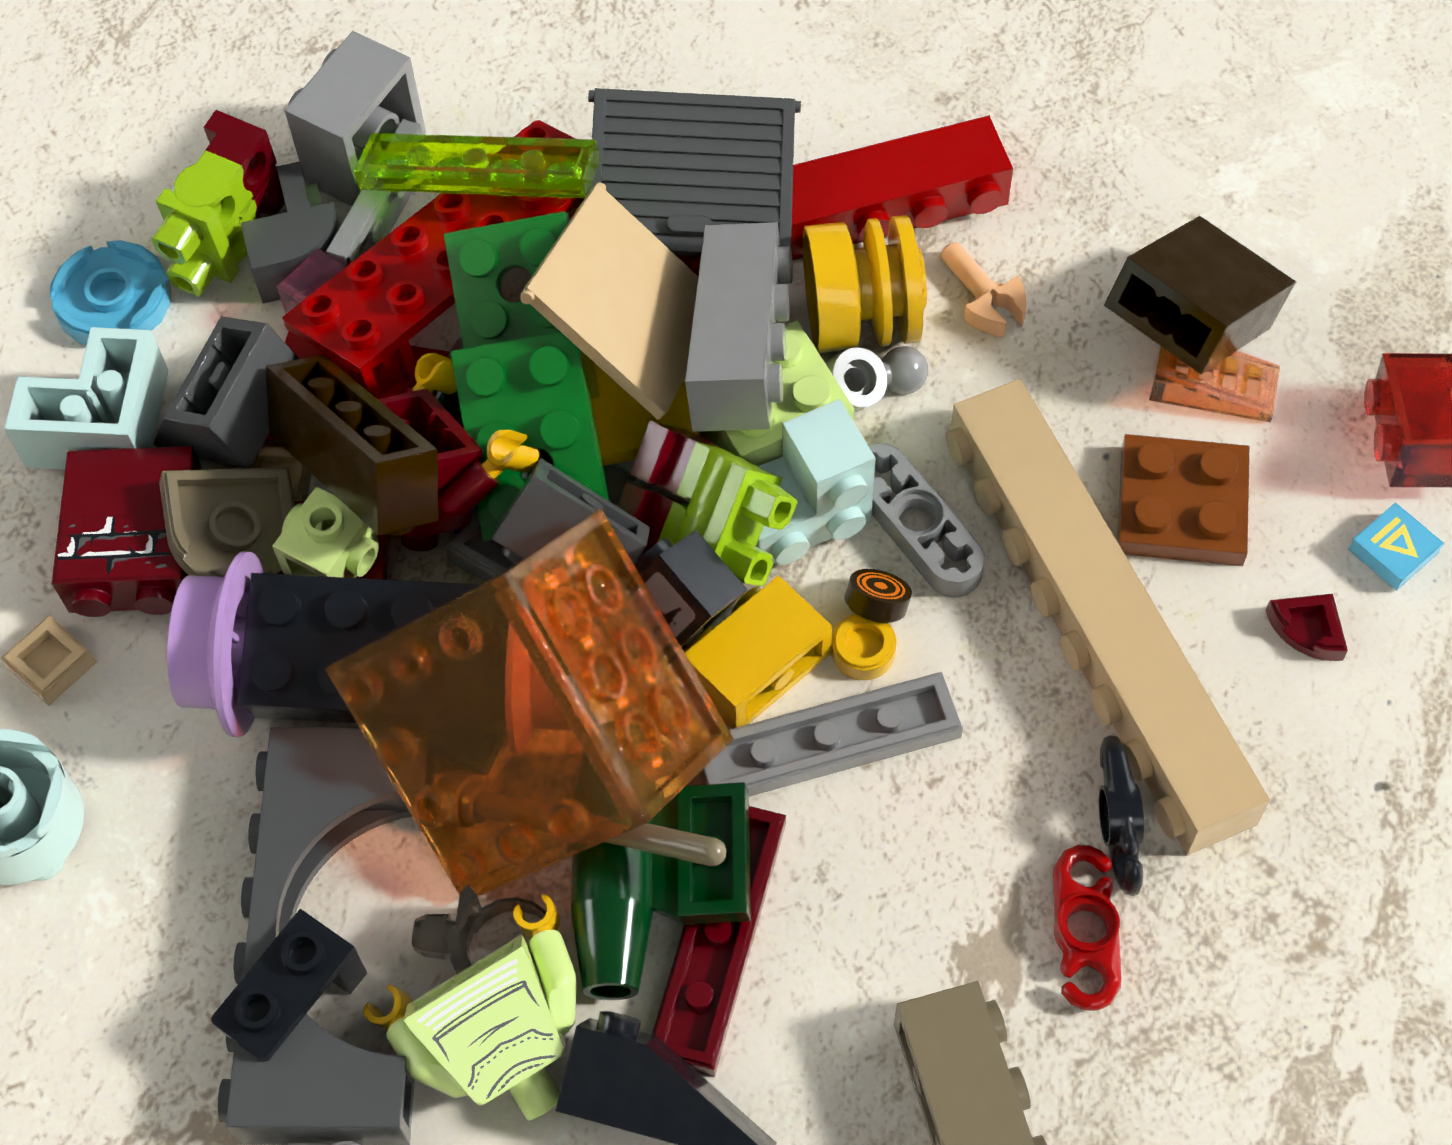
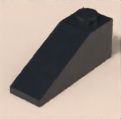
(647, 1088)

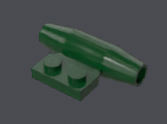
(621, 887)

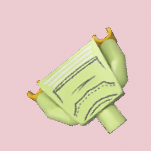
(492, 1021)

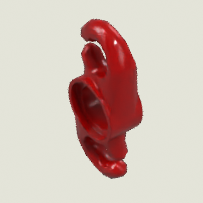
(1100, 955)

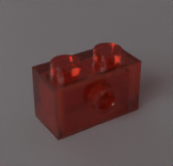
(1413, 418)

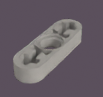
(922, 546)

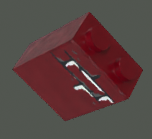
(114, 532)

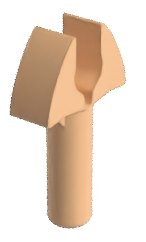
(986, 292)

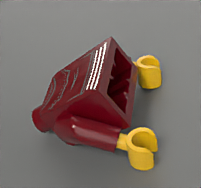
(461, 473)

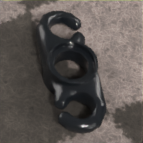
(1121, 815)

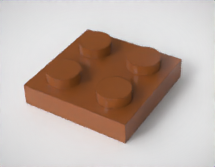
(1184, 499)

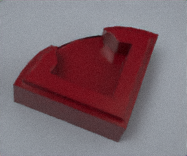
(1309, 625)

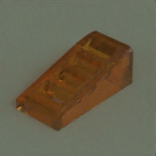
(1192, 392)

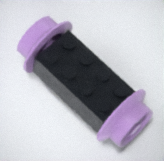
(264, 639)

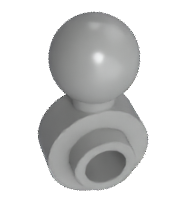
(900, 371)

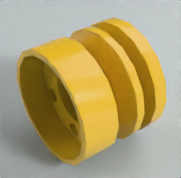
(863, 283)

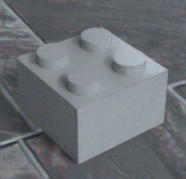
(353, 94)

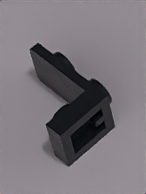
(287, 985)

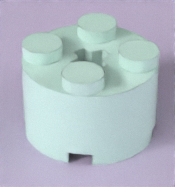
(37, 810)

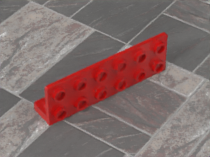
(405, 284)

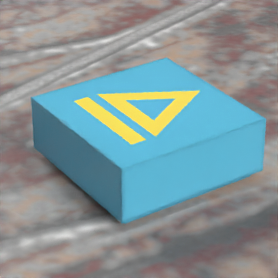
(1396, 546)

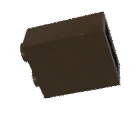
(1199, 294)

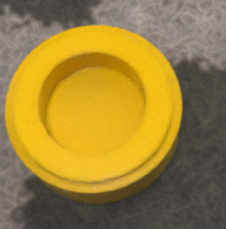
(863, 647)

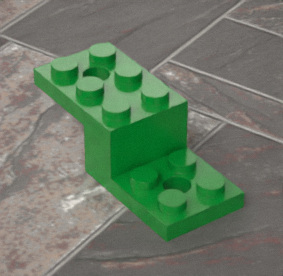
(517, 364)

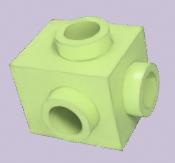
(325, 539)

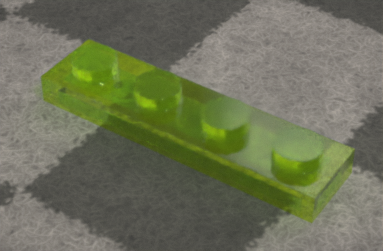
(478, 165)

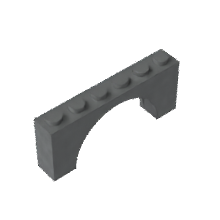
(315, 1089)

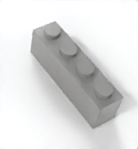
(738, 327)

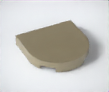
(224, 513)

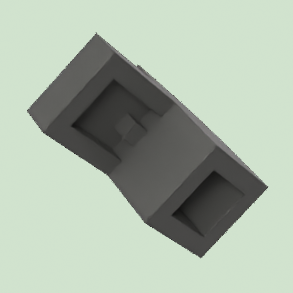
(287, 239)

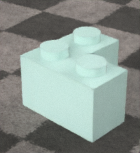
(106, 408)
(828, 474)

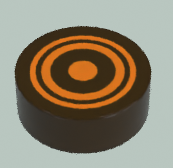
(878, 595)

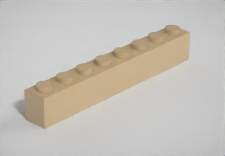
(1105, 619)

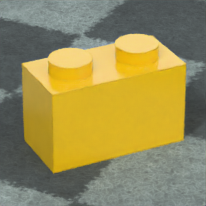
(759, 651)

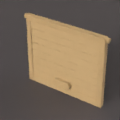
(619, 299)

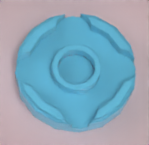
(110, 289)

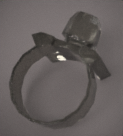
(439, 935)

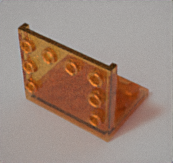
(534, 710)

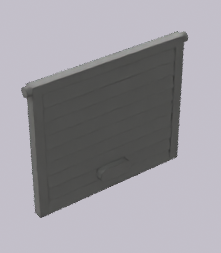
(696, 160)

